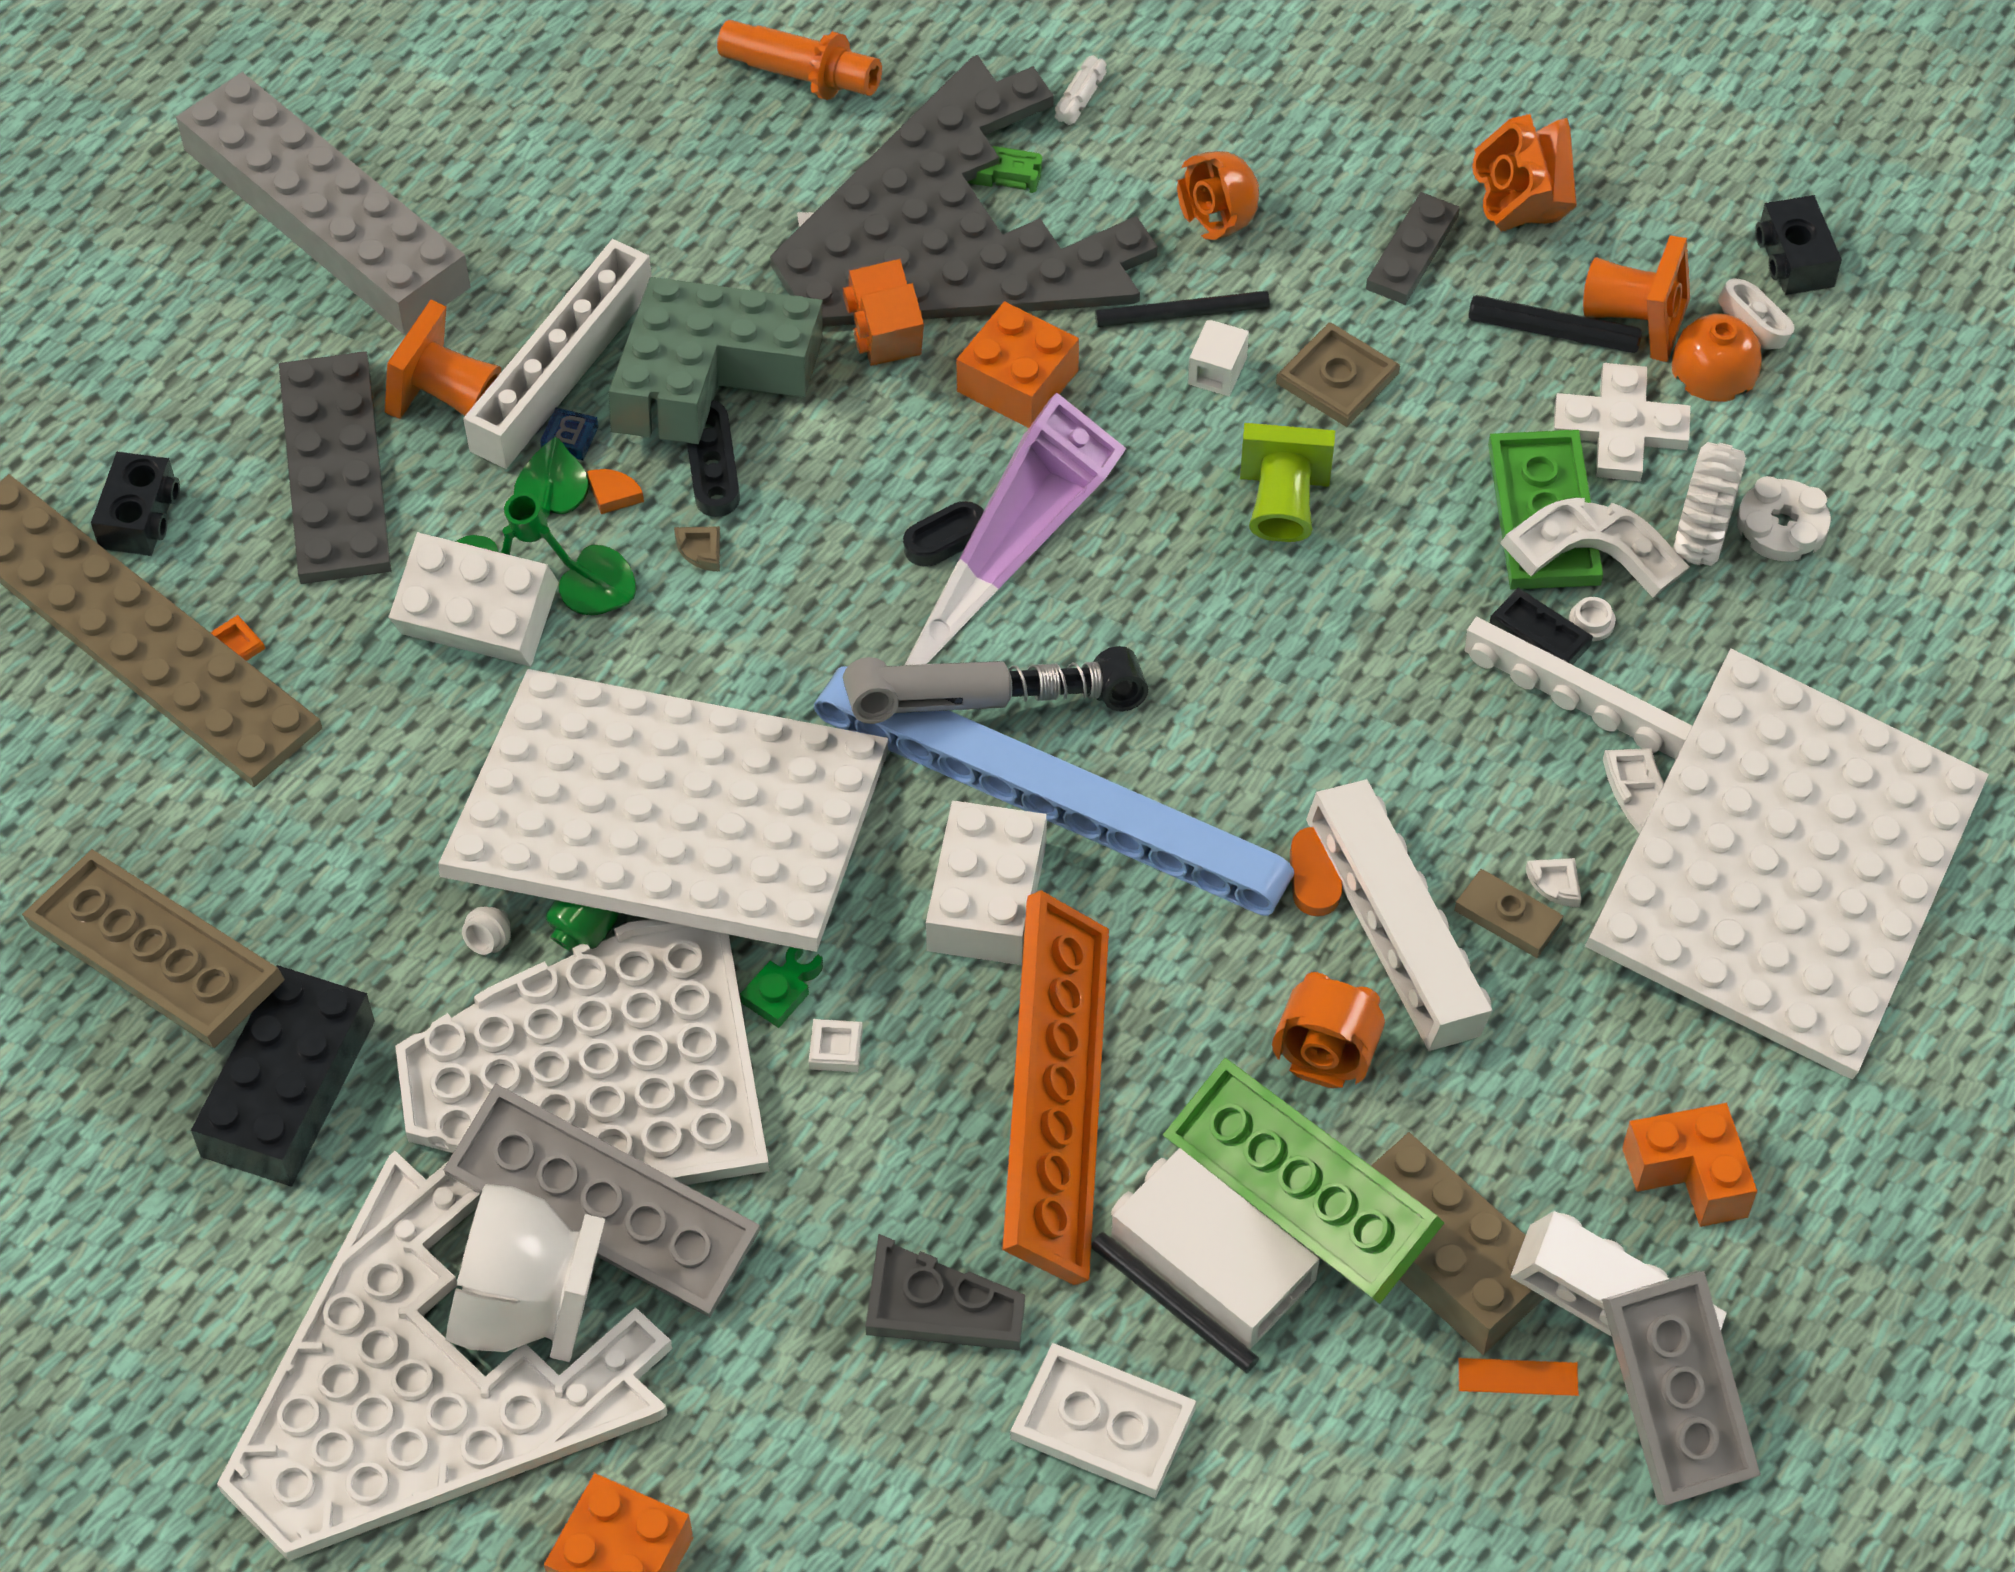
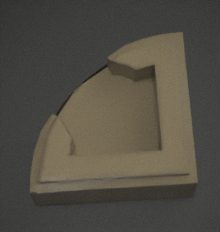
(700, 545)

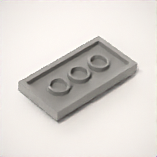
(1681, 1387)

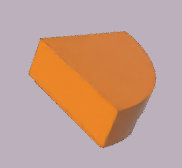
(613, 489)

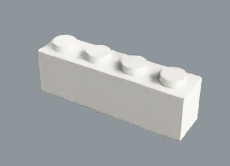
(1580, 1268)

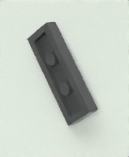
(1412, 248)

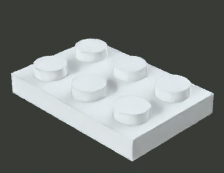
(1103, 1420)

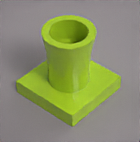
(1286, 465)

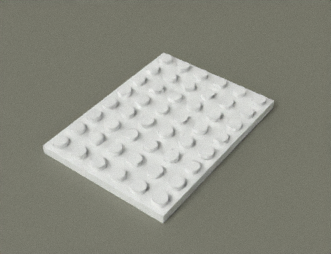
(667, 809)
(1789, 863)

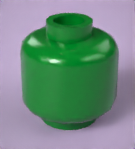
(579, 924)

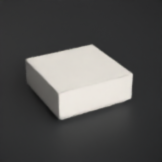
(835, 1045)

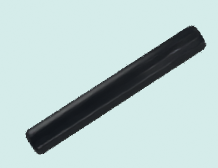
(1555, 324)

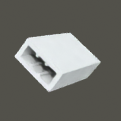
(1213, 1247)

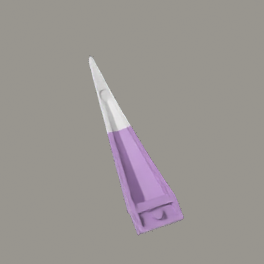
(1044, 483)

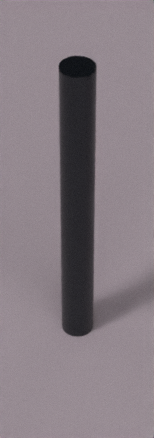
(1182, 308)
(1174, 1302)

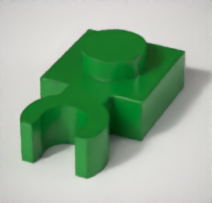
(780, 990)

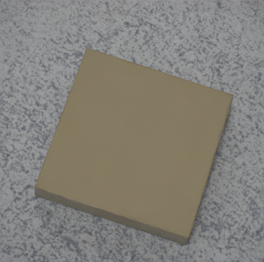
(1338, 374)

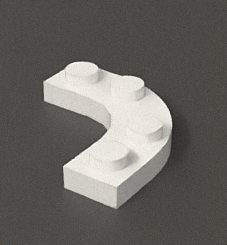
(1608, 529)

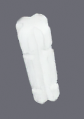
(1080, 90)

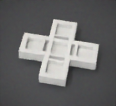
(1623, 421)

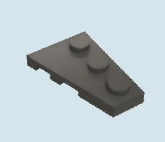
(934, 1303)

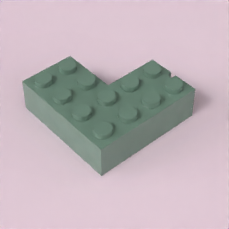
(704, 338)

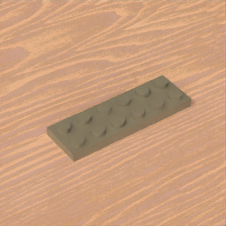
(153, 948)

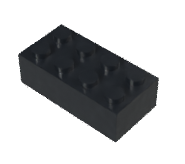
(283, 1077)

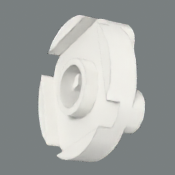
(1786, 497)

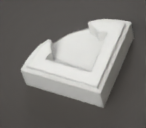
(1556, 879)

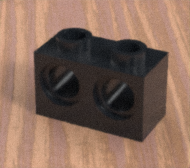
(135, 503)

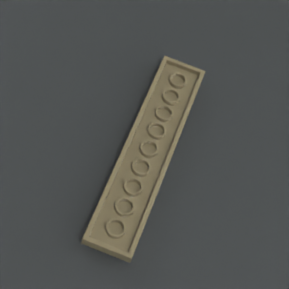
(147, 639)

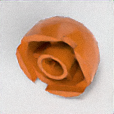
(1218, 184)
(1717, 357)

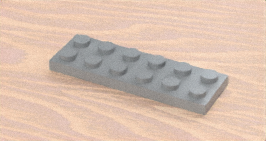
(651, 1220)

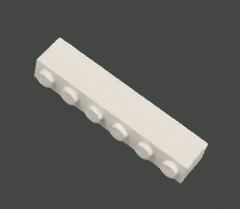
(557, 354)
(1400, 915)

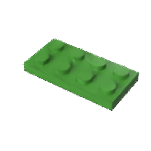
(1527, 476)

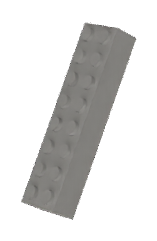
(323, 201)

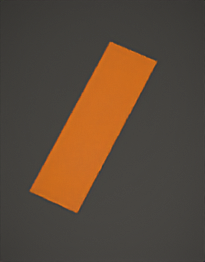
(1518, 1376)

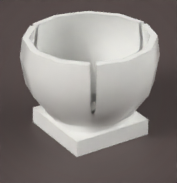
(522, 1275)

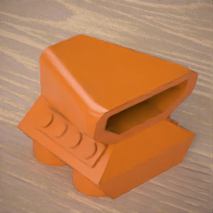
(1526, 173)

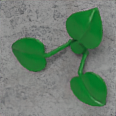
(559, 484)

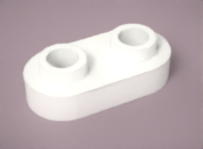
(1753, 307)

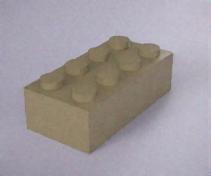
(1470, 1258)

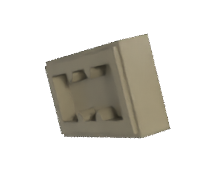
(1509, 913)

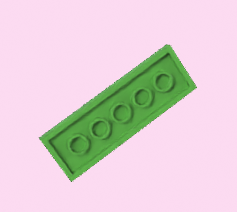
(1304, 1180)

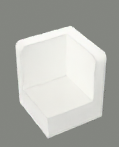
(1218, 357)

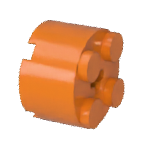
(1329, 1031)

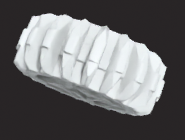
(1709, 503)

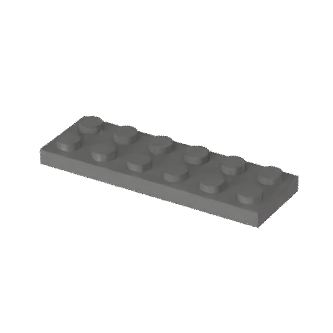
(334, 468)

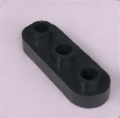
(715, 477)

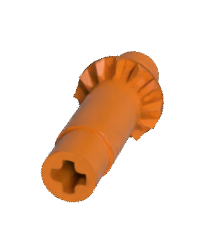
(823, 63)

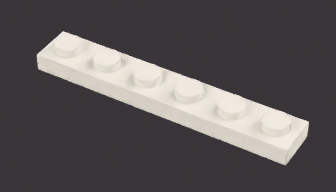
(1575, 688)

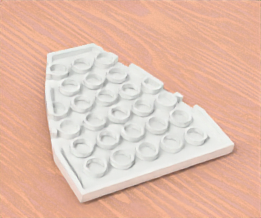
(616, 1039)

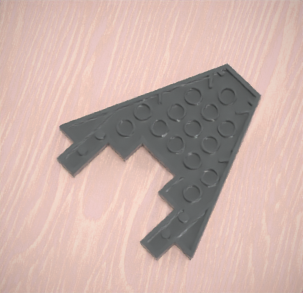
(918, 208)

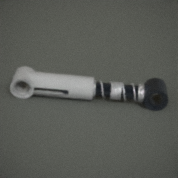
(882, 690)

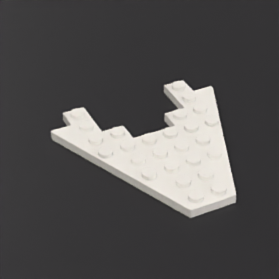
(387, 1414)

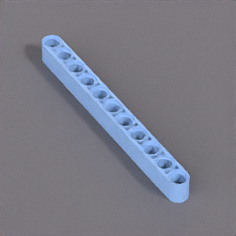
(1075, 800)

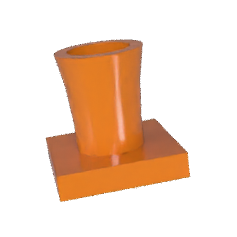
(1643, 295)
(429, 366)

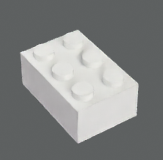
(474, 599)
(983, 882)

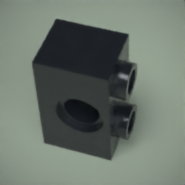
(1798, 245)

